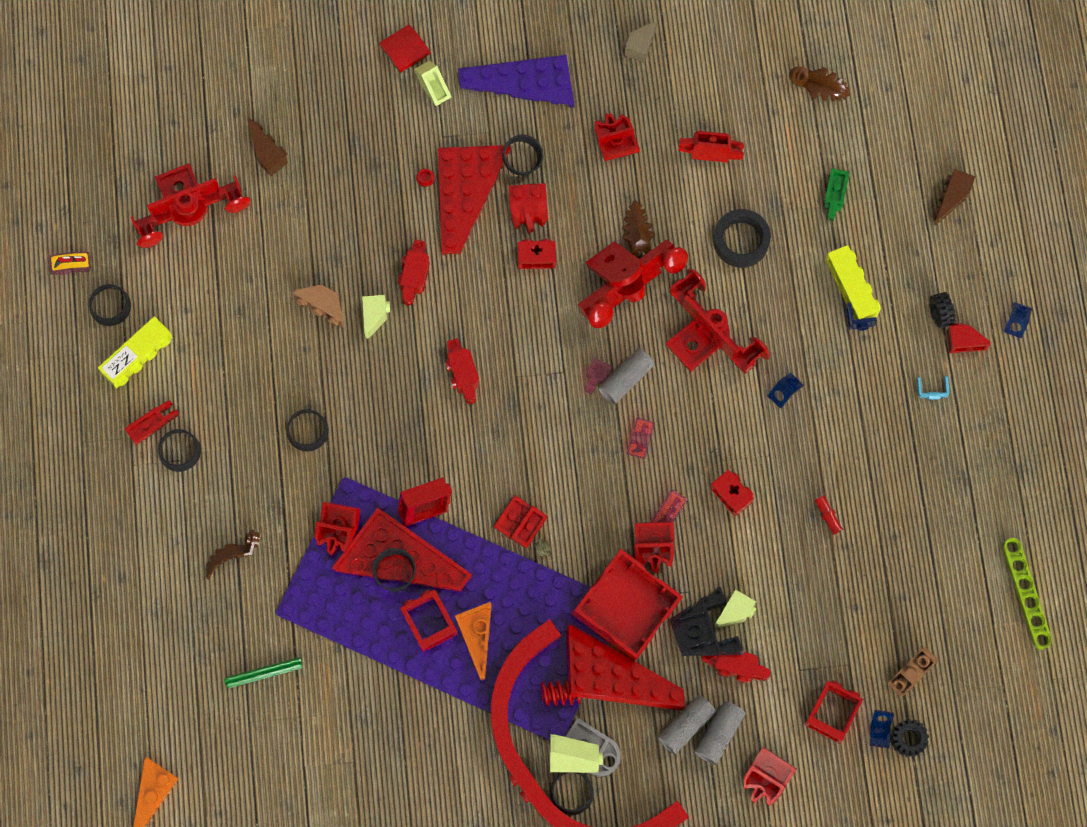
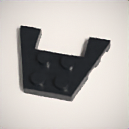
(695, 631)

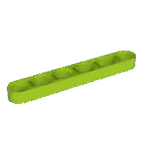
(1022, 594)

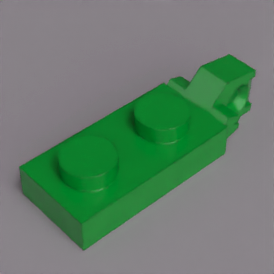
(835, 192)

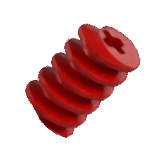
(557, 693)

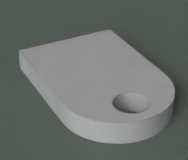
(607, 746)

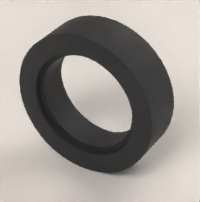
(741, 216)

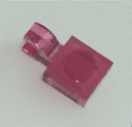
(597, 373)

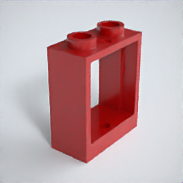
(424, 501)
(436, 638)
(823, 728)

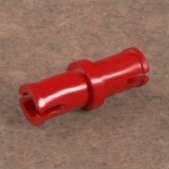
(828, 515)

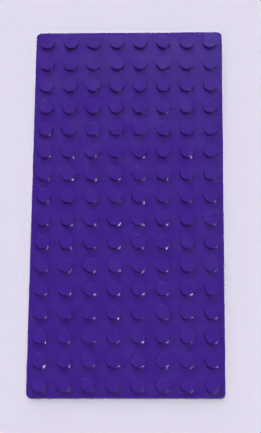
(370, 622)

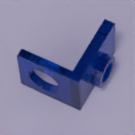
(1021, 315)
(860, 324)
(788, 386)
(880, 729)

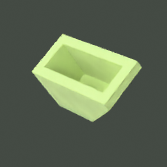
(432, 82)
(374, 313)
(736, 610)

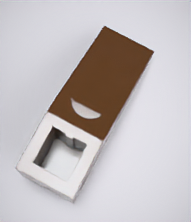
(268, 154)
(957, 191)

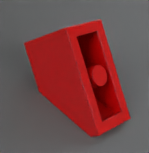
(965, 339)

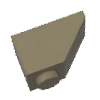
(639, 42)

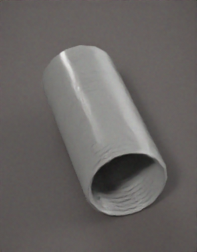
(630, 372)
(724, 726)
(683, 729)

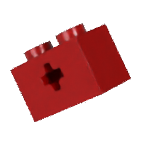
(528, 259)
(733, 502)

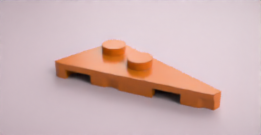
(475, 630)
(154, 788)

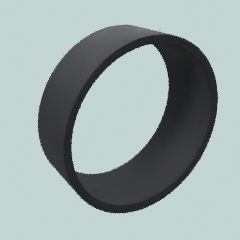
(532, 142)
(117, 319)
(313, 446)
(187, 465)
(393, 551)
(571, 811)

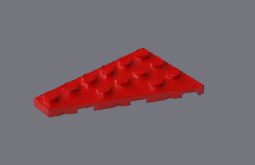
(464, 185)
(385, 532)
(608, 675)

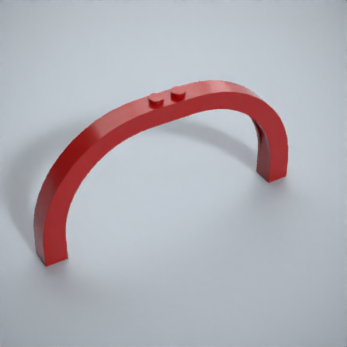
(519, 774)

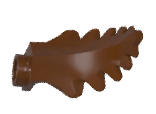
(819, 82)
(638, 230)
(233, 551)

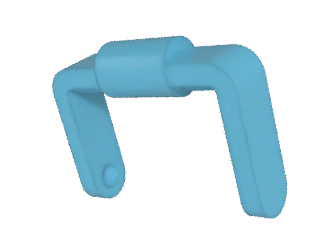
(933, 395)

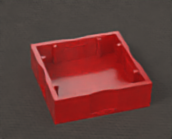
(626, 605)

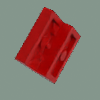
(404, 48)
(520, 521)

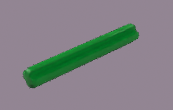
(262, 673)

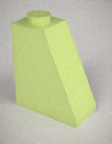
(574, 755)

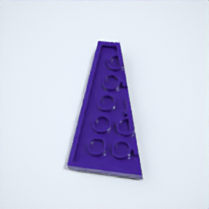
(529, 79)

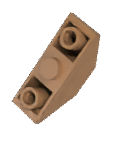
(322, 302)
(912, 671)

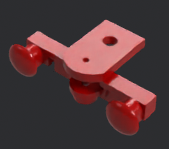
(185, 206)
(626, 277)
(708, 331)

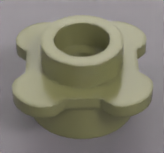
(543, 547)

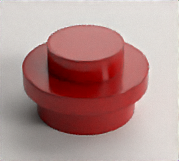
(425, 177)

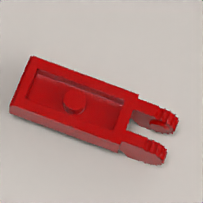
(150, 422)

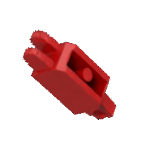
(712, 147)
(415, 272)
(463, 370)
(743, 667)

